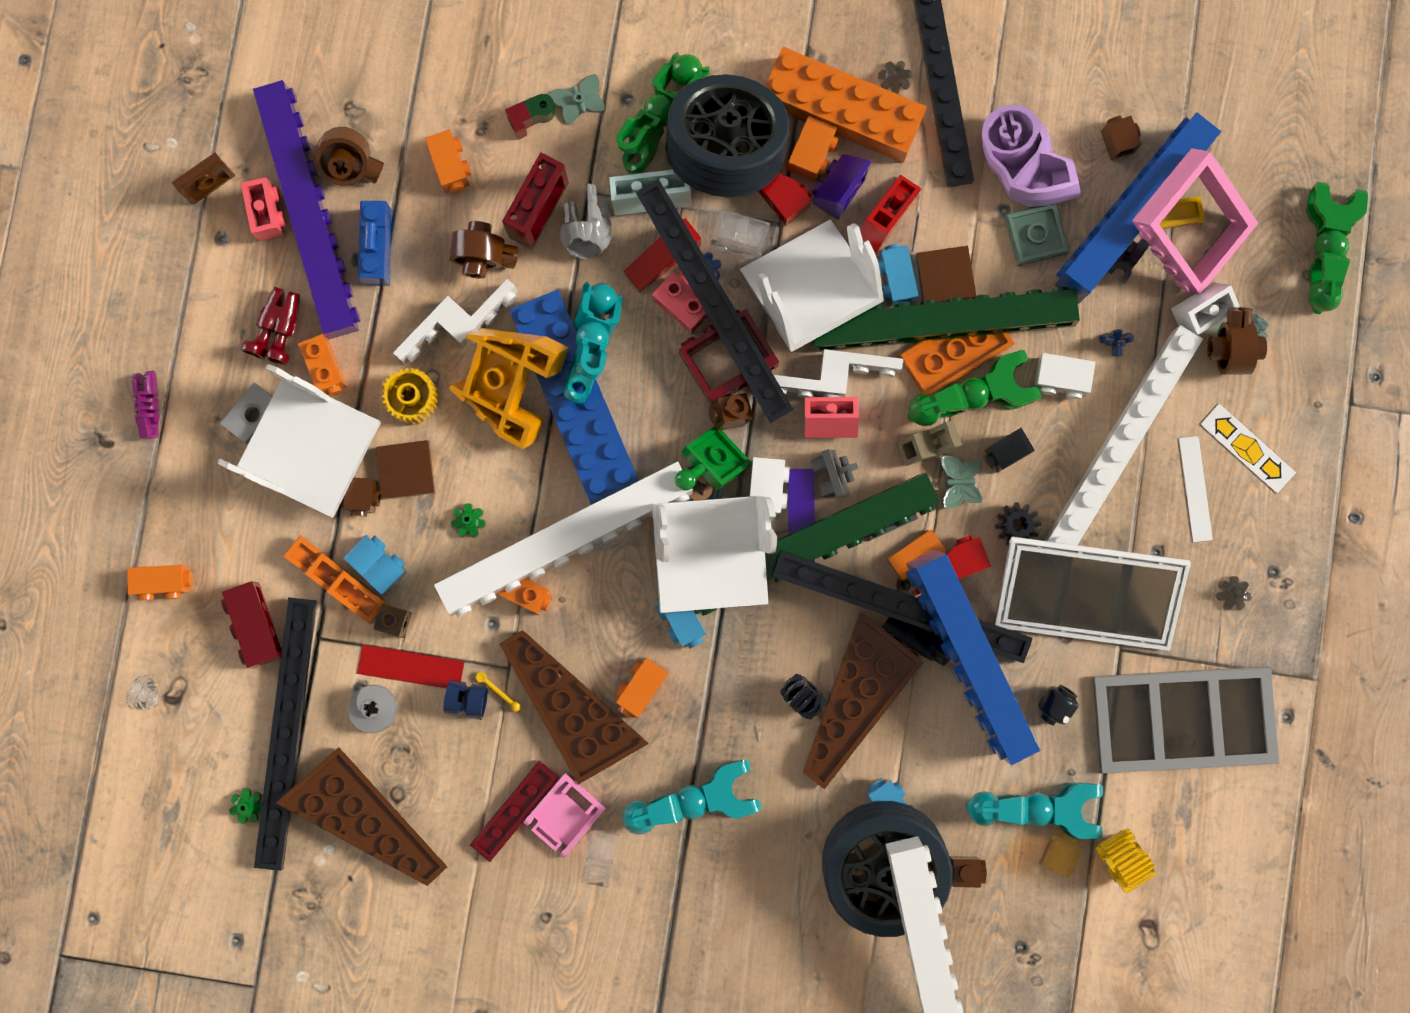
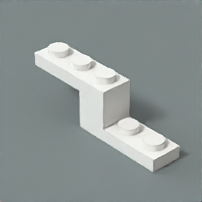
(455, 322)
(835, 373)

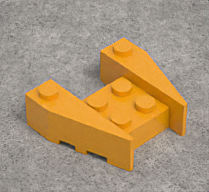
(500, 376)

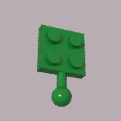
(714, 458)

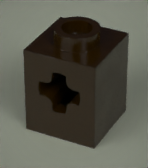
(392, 620)

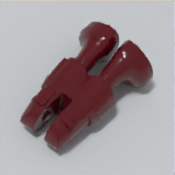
(274, 319)

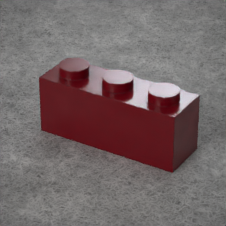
(251, 624)

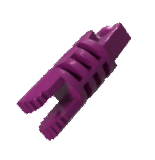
(146, 404)

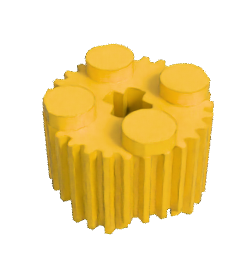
(414, 410)
(1126, 860)

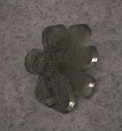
(895, 76)
(1233, 593)

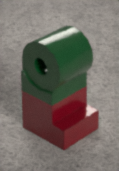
(530, 112)

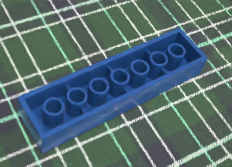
(1116, 228)
(585, 426)
(972, 657)

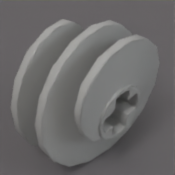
(359, 711)

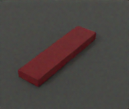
(514, 811)

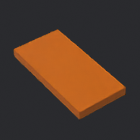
(943, 362)

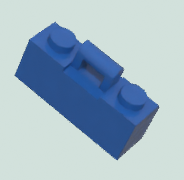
(374, 243)

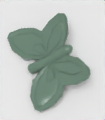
(578, 100)
(963, 481)

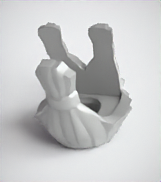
(594, 230)

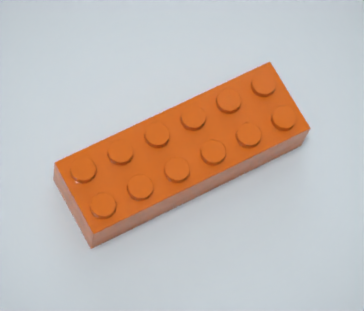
(857, 107)

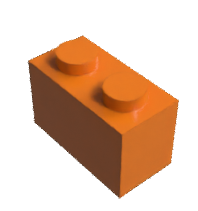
(812, 149)

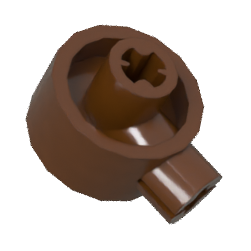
(345, 158)
(481, 250)
(1237, 344)

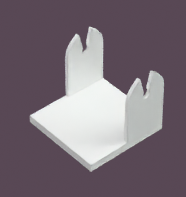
(815, 282)
(306, 445)
(713, 552)

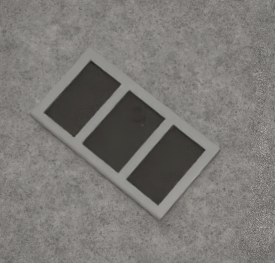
(1185, 719)

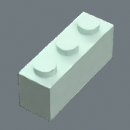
(625, 188)

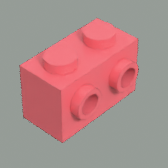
(262, 209)
(680, 302)
(831, 417)

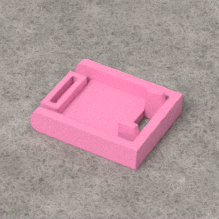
(562, 818)

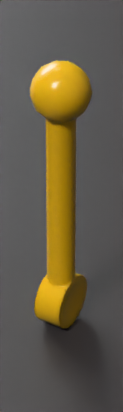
(482, 678)

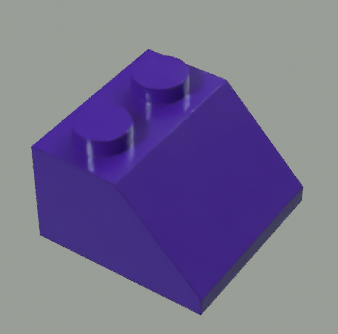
(841, 184)

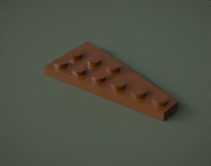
(865, 687)
(577, 720)
(352, 808)

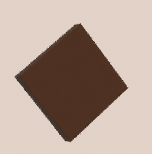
(203, 178)
(946, 274)
(405, 469)

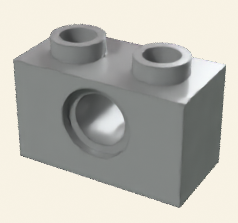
(238, 418)

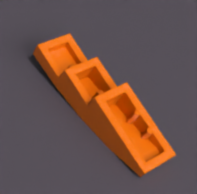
(334, 579)

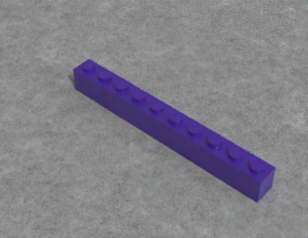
(306, 209)

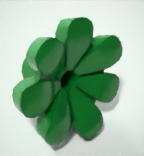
(473, 523)
(251, 806)

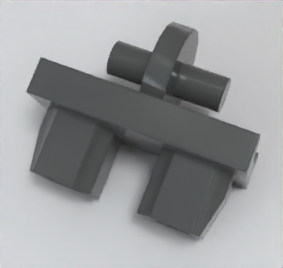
(829, 462)

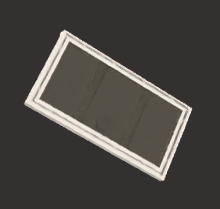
(1091, 593)

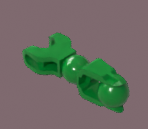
(647, 126)
(1332, 226)
(976, 393)

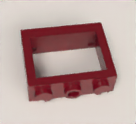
(536, 200)
(710, 335)

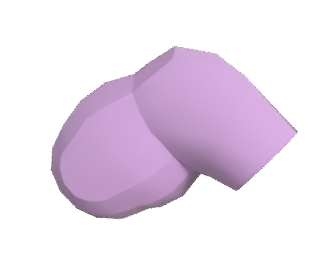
(1024, 159)

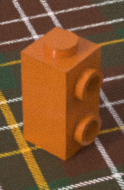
(447, 161)
(323, 365)
(159, 580)
(530, 596)
(641, 689)

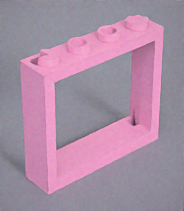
(1147, 221)

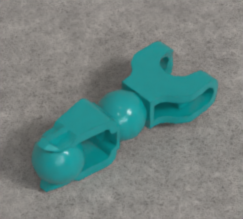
(592, 337)
(692, 802)
(1039, 809)

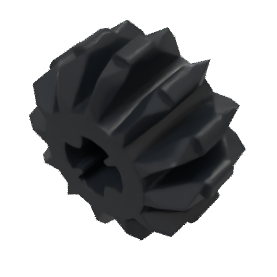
(1014, 515)
(803, 696)

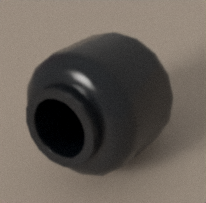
(1058, 705)

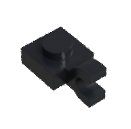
(1134, 253)

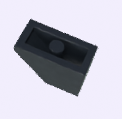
(1008, 450)

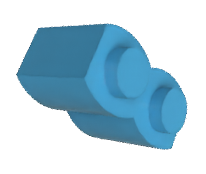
(376, 564)

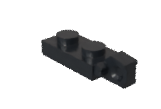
(919, 639)

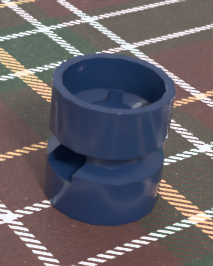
(475, 700)

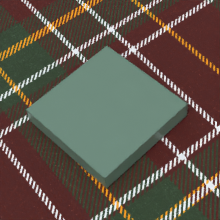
(1036, 234)

